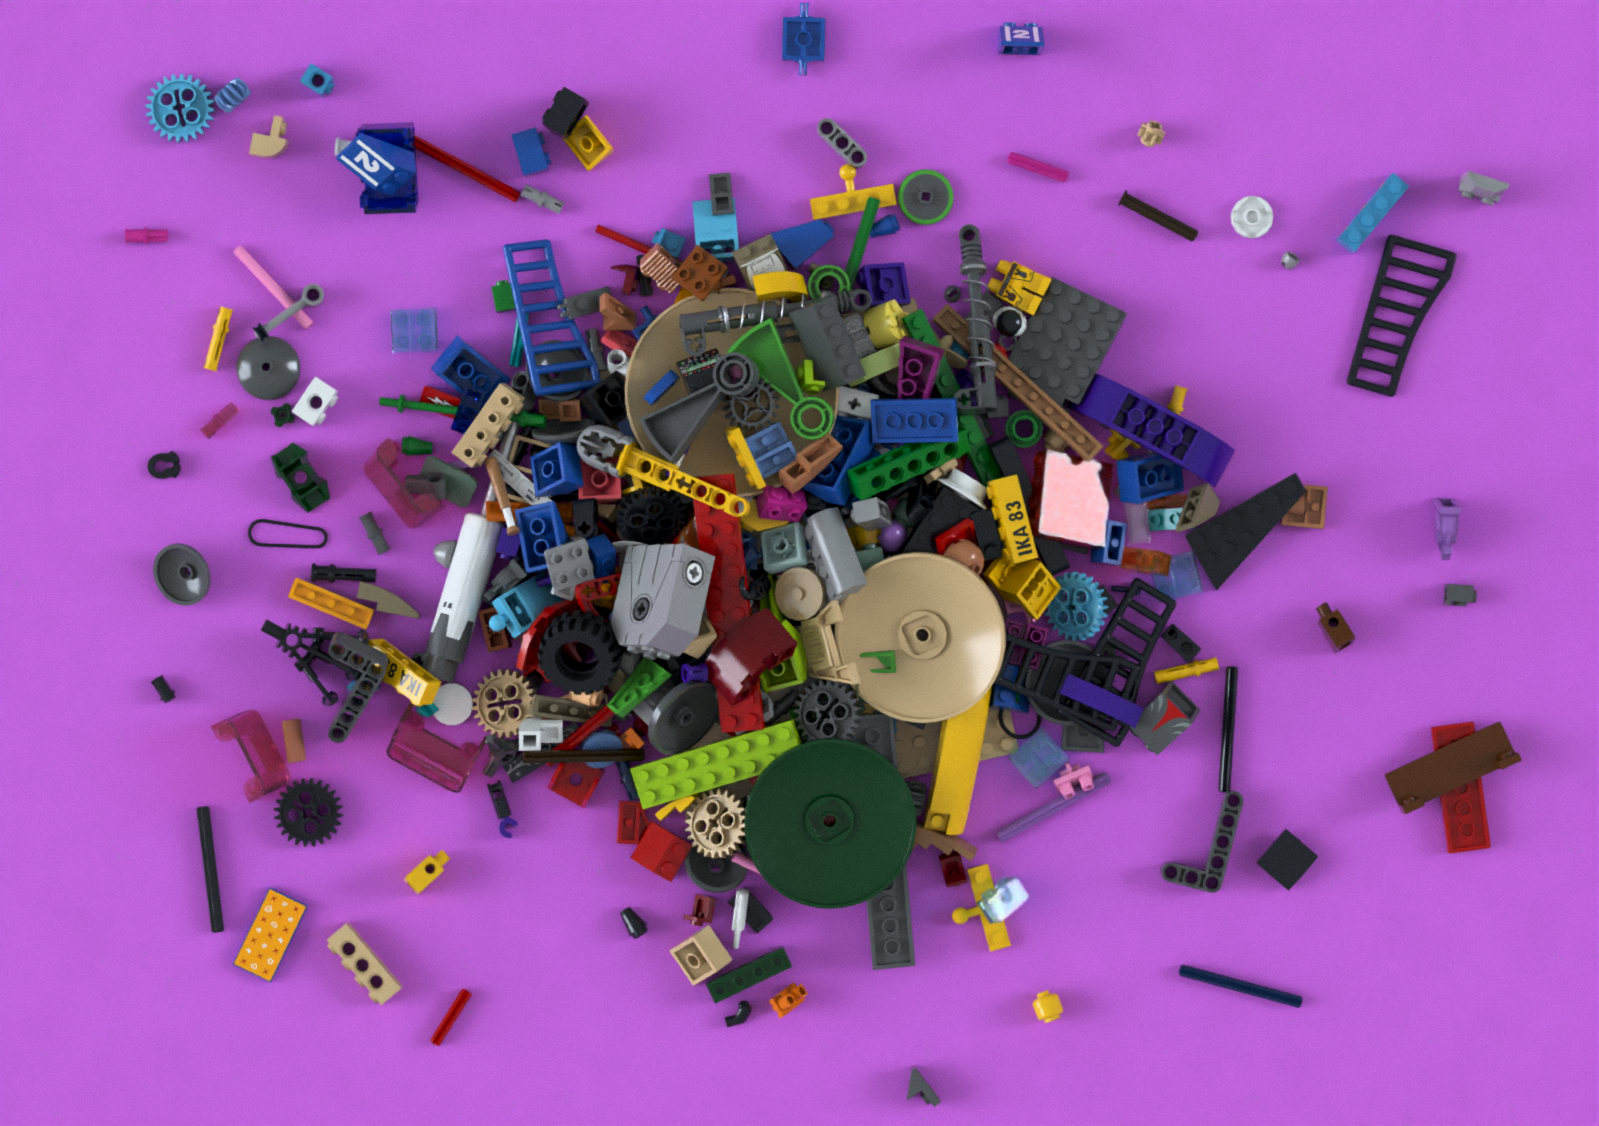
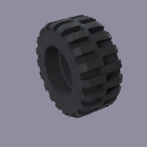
(572, 674)

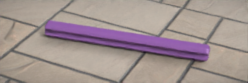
(1050, 809)

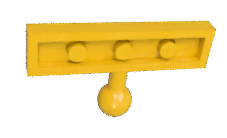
(853, 199)
(995, 933)

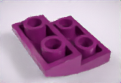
(1027, 632)

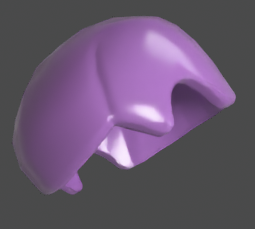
(893, 537)

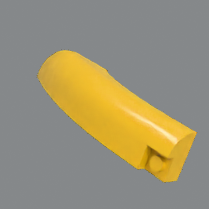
(956, 769)

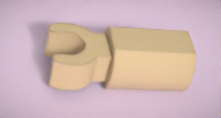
(940, 471)

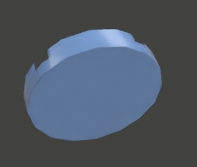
(602, 740)

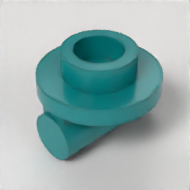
(427, 710)

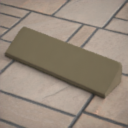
(564, 709)

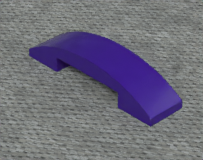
(1101, 700)

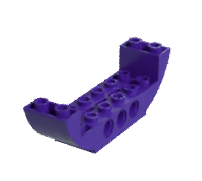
(1155, 428)

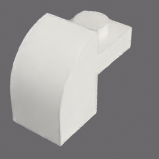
(536, 731)

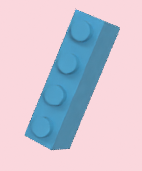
(1372, 213)

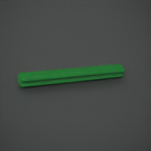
(861, 239)

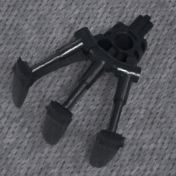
(313, 651)

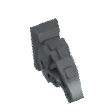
(507, 579)

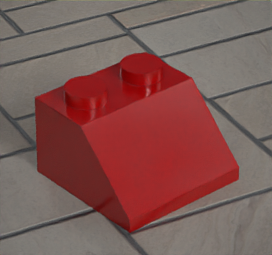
(661, 851)

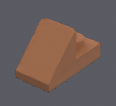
(616, 314)

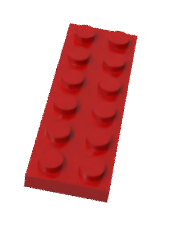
(1465, 806)

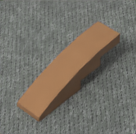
(942, 841)

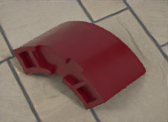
(746, 653)

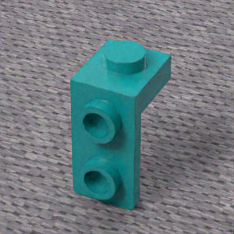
(1164, 519)

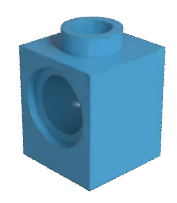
(308, 80)

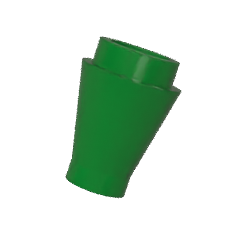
(414, 446)

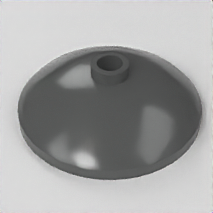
(283, 369)
(561, 377)
(565, 432)
(176, 580)
(701, 873)

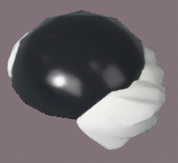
(1009, 321)

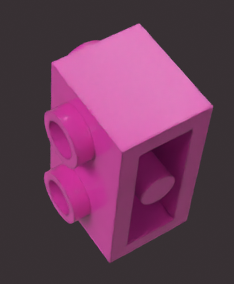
(781, 504)

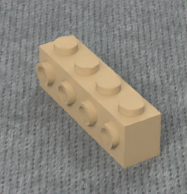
(488, 425)

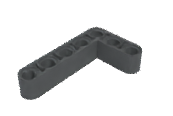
(360, 688)
(1214, 850)

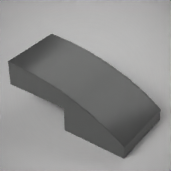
(721, 194)

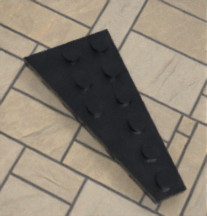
(1234, 534)

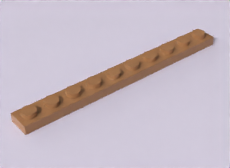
(1024, 389)

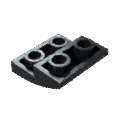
(1287, 859)

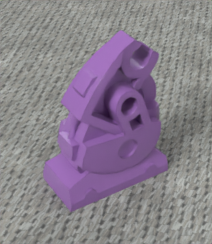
(1446, 524)

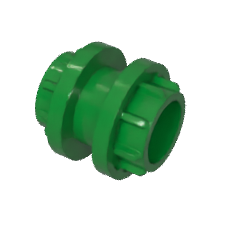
(1022, 415)

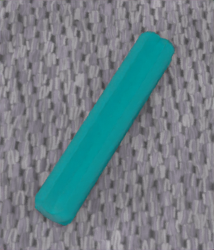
(517, 345)

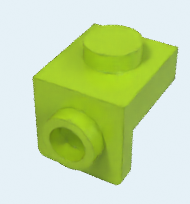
(804, 374)

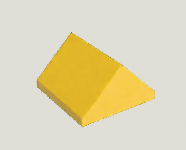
(588, 143)

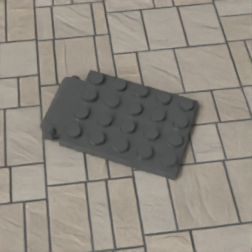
(1066, 342)

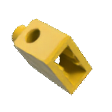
(419, 879)

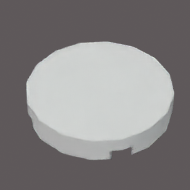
(1251, 217)
(453, 703)

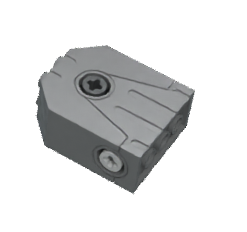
(661, 599)

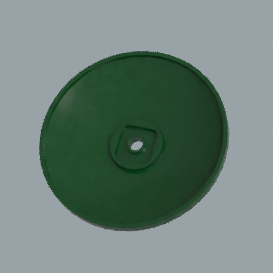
(838, 861)

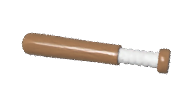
(500, 490)

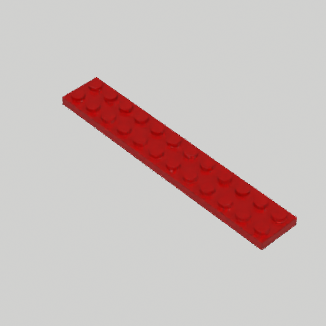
(726, 608)

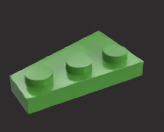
(638, 686)

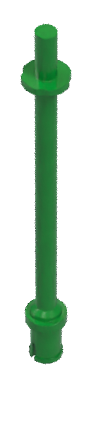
(523, 418)

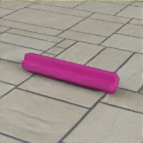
(1038, 167)

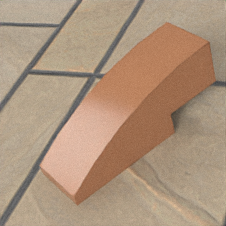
(809, 463)

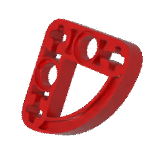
(584, 600)

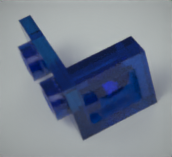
(467, 409)

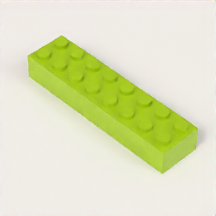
(713, 764)

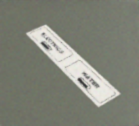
(518, 480)

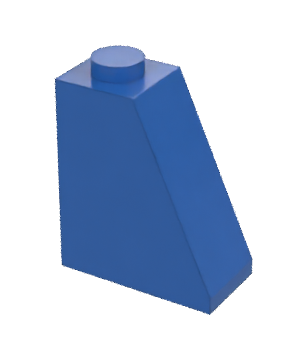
(802, 241)

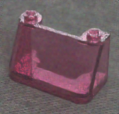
(410, 510)
(259, 751)

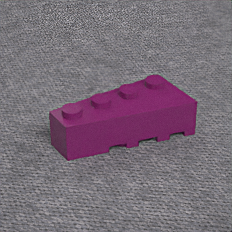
(917, 368)

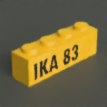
(1011, 519)
(407, 675)

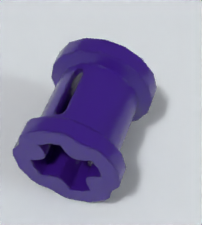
(692, 673)

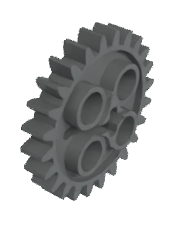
(813, 702)

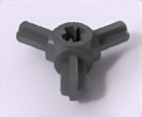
(501, 753)

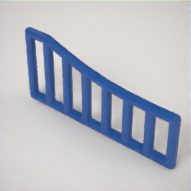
(526, 329)

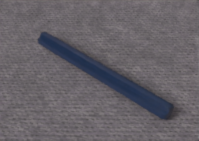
(1240, 986)

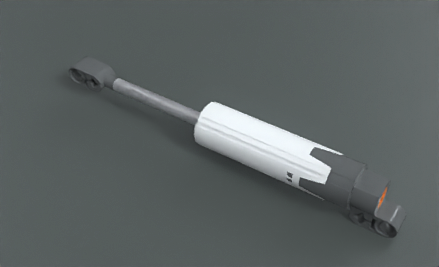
(468, 572)

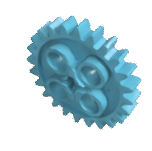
(162, 112)
(1091, 607)

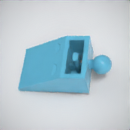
(715, 231)
(522, 606)

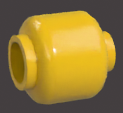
(1047, 1006)

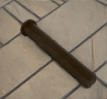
(1158, 216)

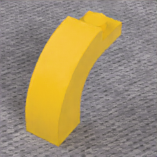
(779, 285)

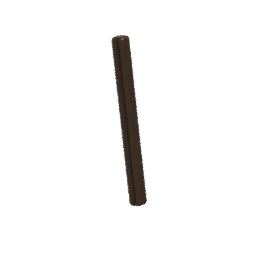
(591, 755)

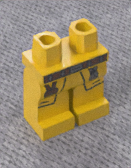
(1015, 280)

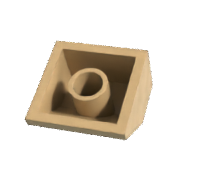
(701, 955)

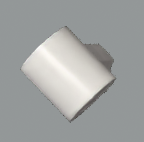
(621, 368)

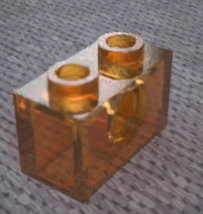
(1145, 561)

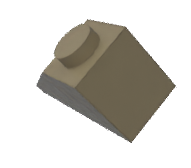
(1199, 506)

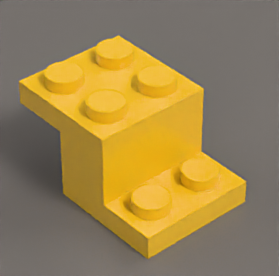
(1023, 584)

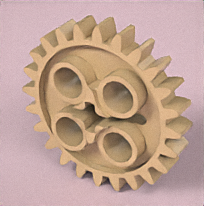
(503, 683)
(717, 823)

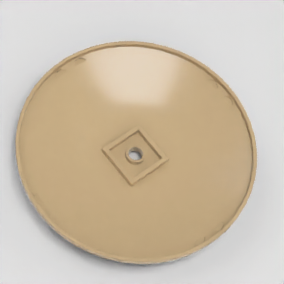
(710, 450)

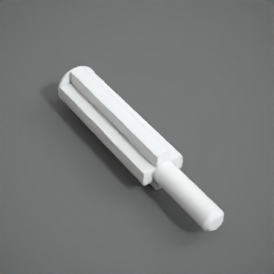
(739, 915)

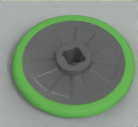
(930, 183)

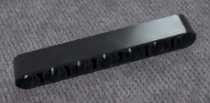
(1010, 464)

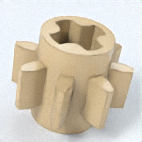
(1151, 133)

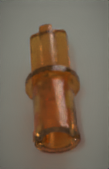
(1167, 502)

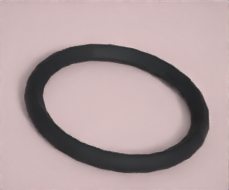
(1016, 736)

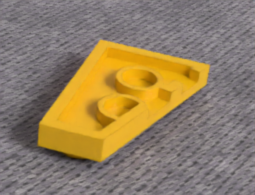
(744, 457)

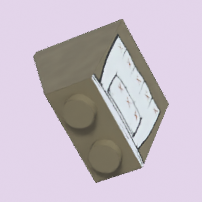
(758, 258)

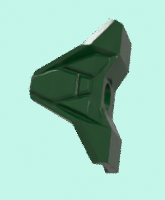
(313, 490)

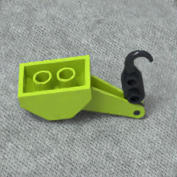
(793, 670)

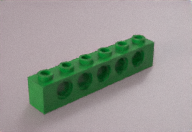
(903, 464)

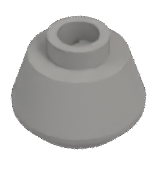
(444, 552)

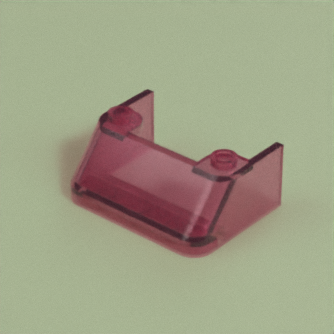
(432, 755)

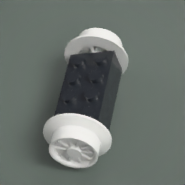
(951, 507)

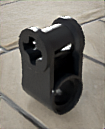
(586, 514)

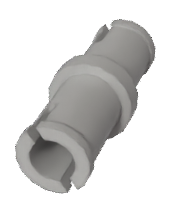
(542, 199)

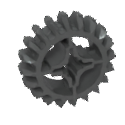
(767, 411)

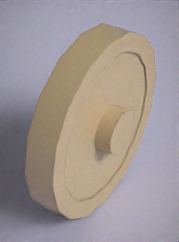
(800, 593)

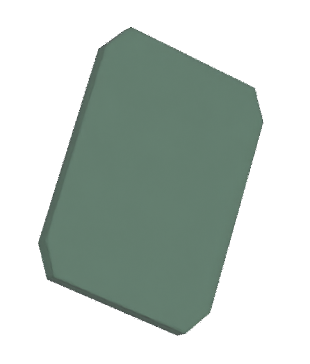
(459, 484)

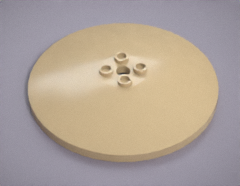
(932, 675)

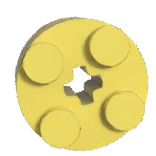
(885, 324)

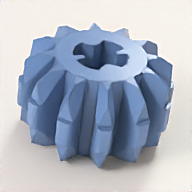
(232, 95)

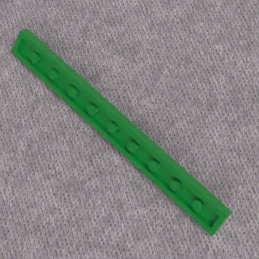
(946, 387)

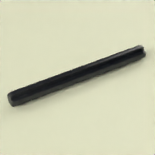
(1228, 729)
(210, 869)

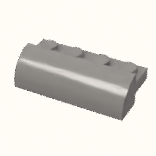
(834, 554)

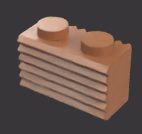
(661, 267)

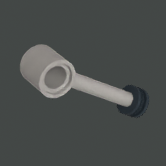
(261, 331)

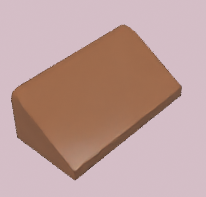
(293, 740)

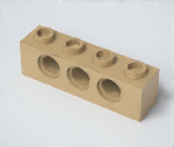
(348, 934)

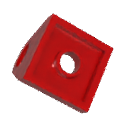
(579, 794)

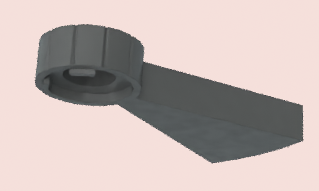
(678, 423)

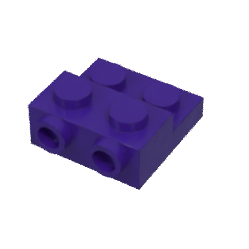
(884, 283)

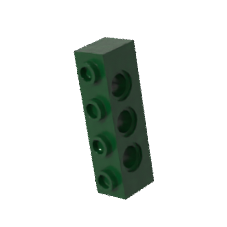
(748, 974)

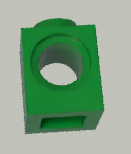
(503, 296)

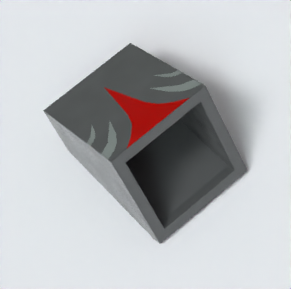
(1165, 718)

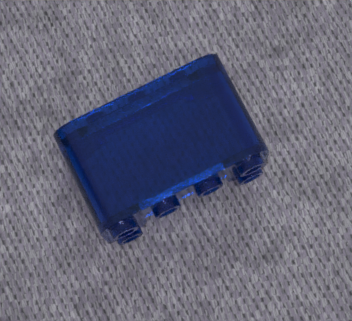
(405, 198)

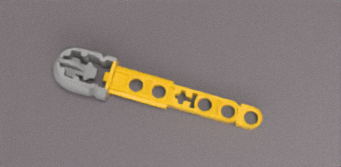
(631, 462)

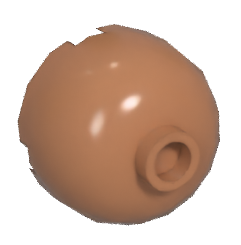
(967, 554)

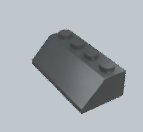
(827, 343)

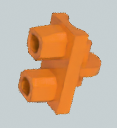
(788, 999)

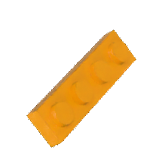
(331, 603)

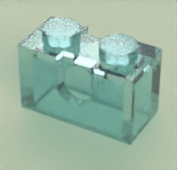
(1012, 897)

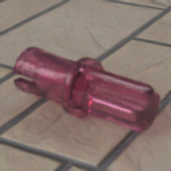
(219, 420)

